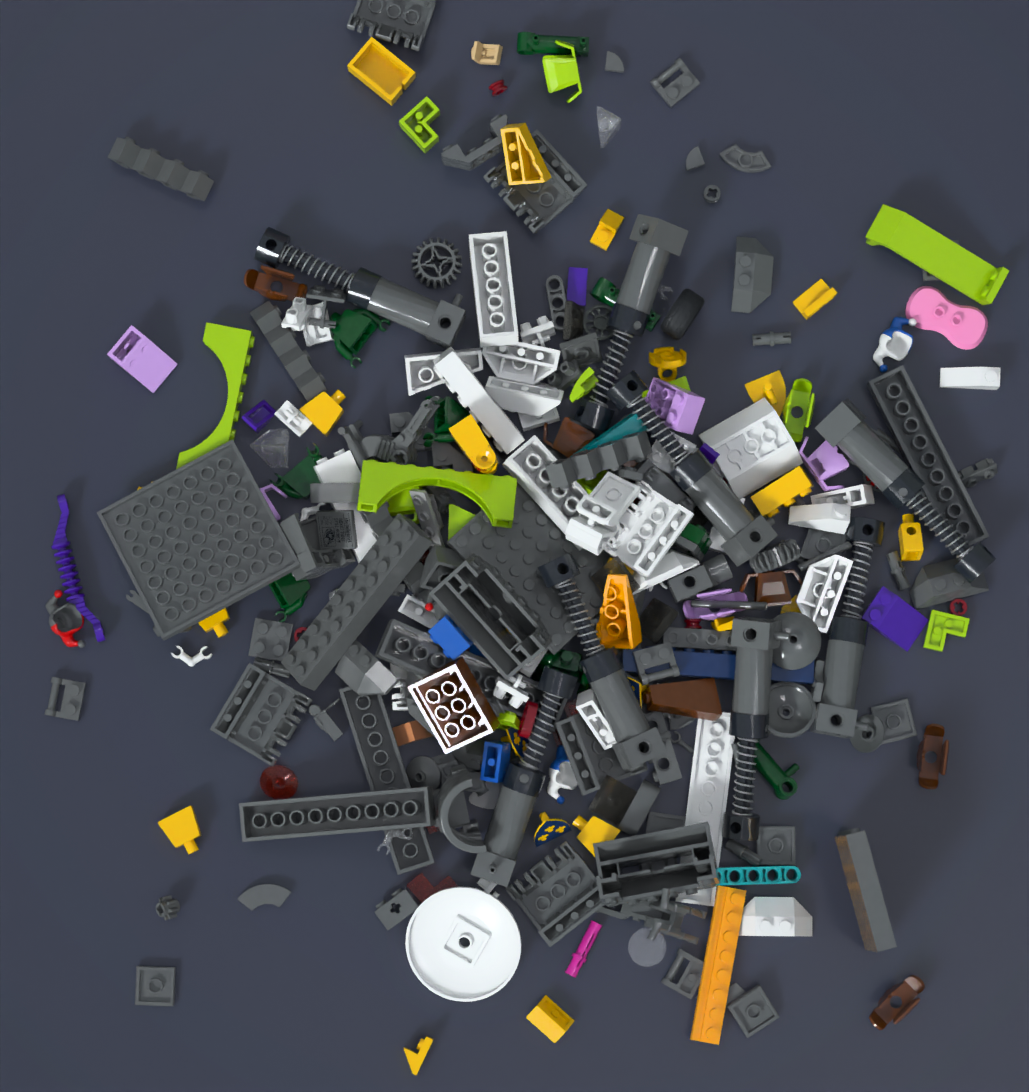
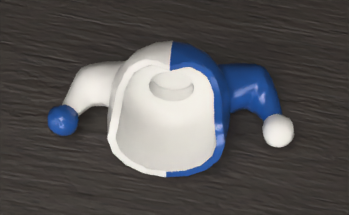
(894, 342)
(560, 775)

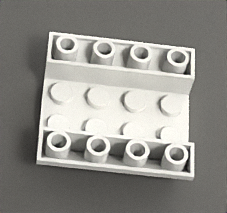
(752, 448)

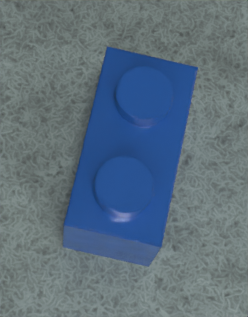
(450, 638)
(495, 760)

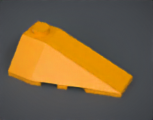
(618, 615)

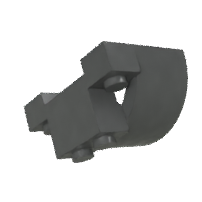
(305, 543)
(453, 813)

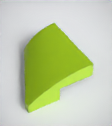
(583, 385)

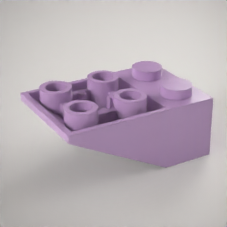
(142, 359)
(675, 405)

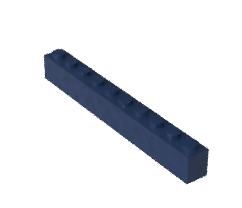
(715, 666)

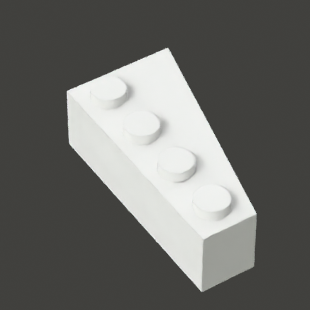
(421, 373)

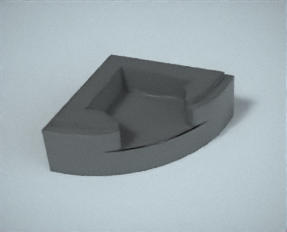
(613, 63)
(694, 159)

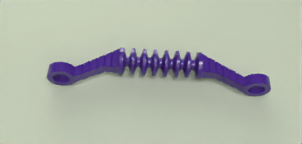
(60, 543)

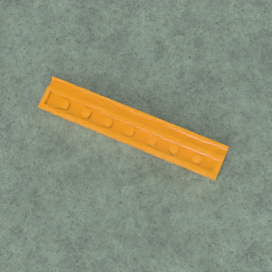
(718, 965)

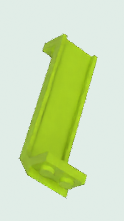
(936, 254)

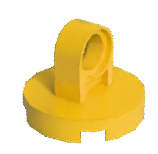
(665, 359)

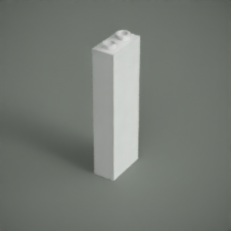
(345, 470)

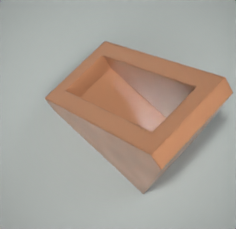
(410, 732)

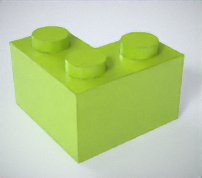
(417, 124)

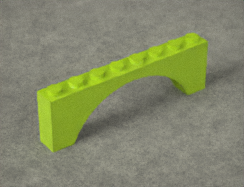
(232, 349)
(490, 492)

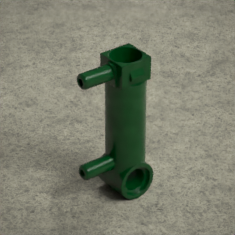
(531, 43)
(607, 293)
(774, 774)

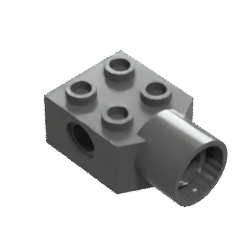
(704, 577)

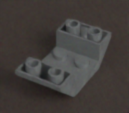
(454, 156)

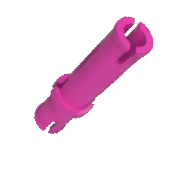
(583, 949)

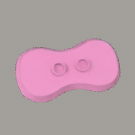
(958, 323)

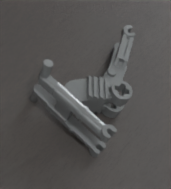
(386, 446)
(659, 916)

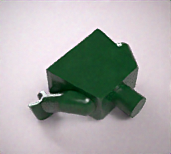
(354, 330)
(445, 417)
(298, 480)
(289, 594)
(565, 661)

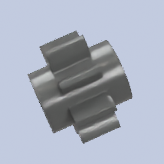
(167, 907)

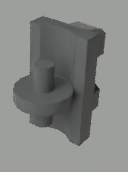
(567, 375)

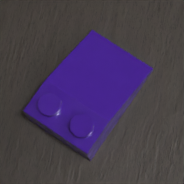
(894, 618)

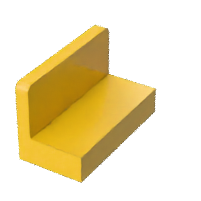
(814, 298)
(550, 1019)

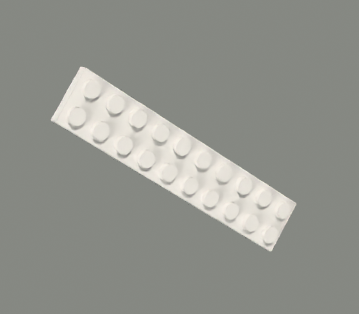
(709, 790)

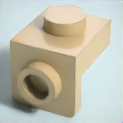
(486, 53)

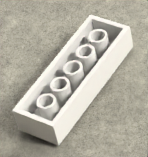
(493, 289)
(481, 404)
(529, 468)

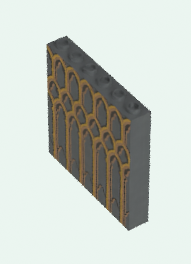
(865, 890)

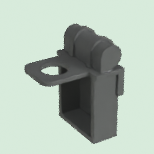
(324, 721)

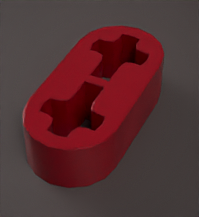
(527, 719)

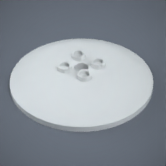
(458, 970)

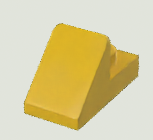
(606, 229)
(416, 1059)

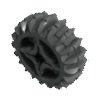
(429, 266)
(775, 556)

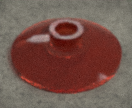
(282, 776)

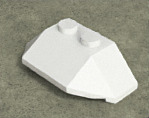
(522, 362)
(523, 397)
(670, 565)
(823, 589)
(775, 918)

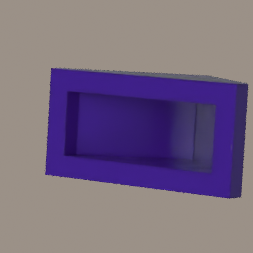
(259, 416)

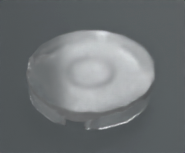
(645, 951)

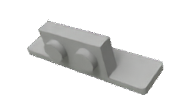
(428, 516)

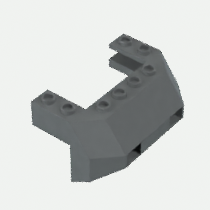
(487, 619)
(658, 865)

